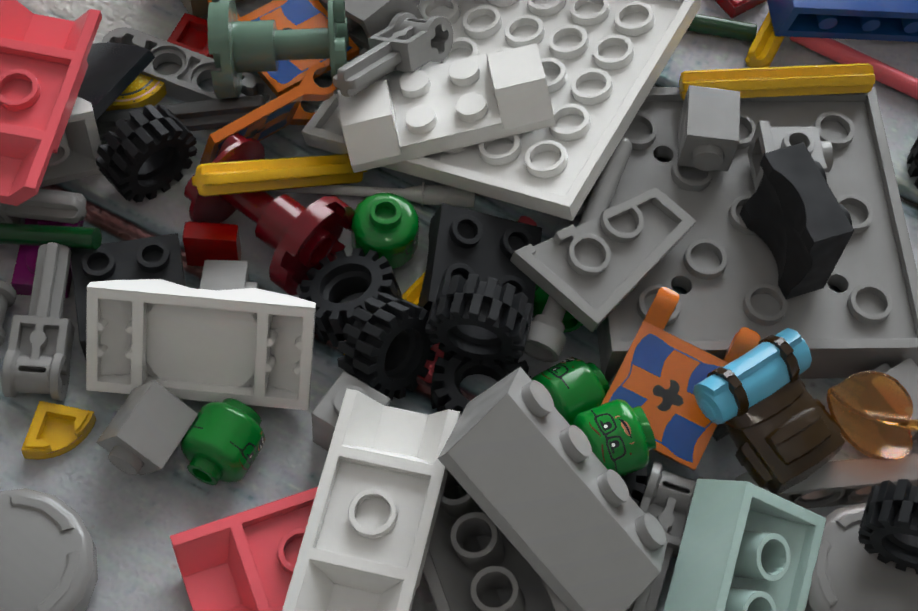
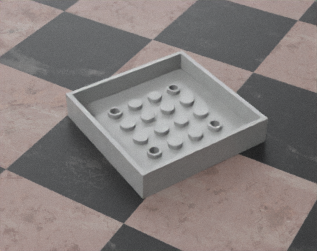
(731, 269)

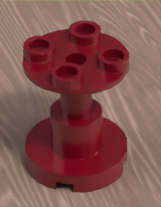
(295, 232)

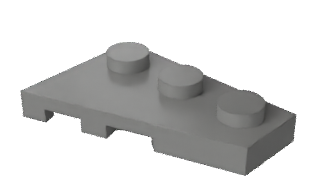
(606, 258)

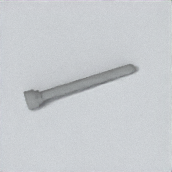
(546, 330)

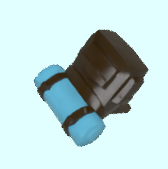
(770, 413)

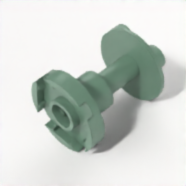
(260, 46)

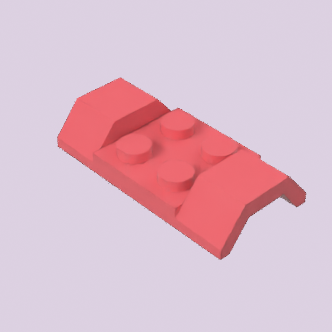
(39, 83)
(245, 557)

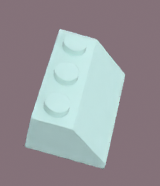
(744, 551)

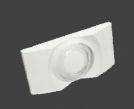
(200, 342)

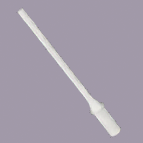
(419, 194)

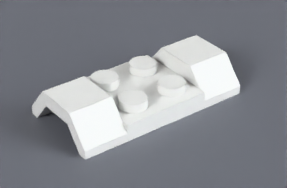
(446, 107)
(372, 509)

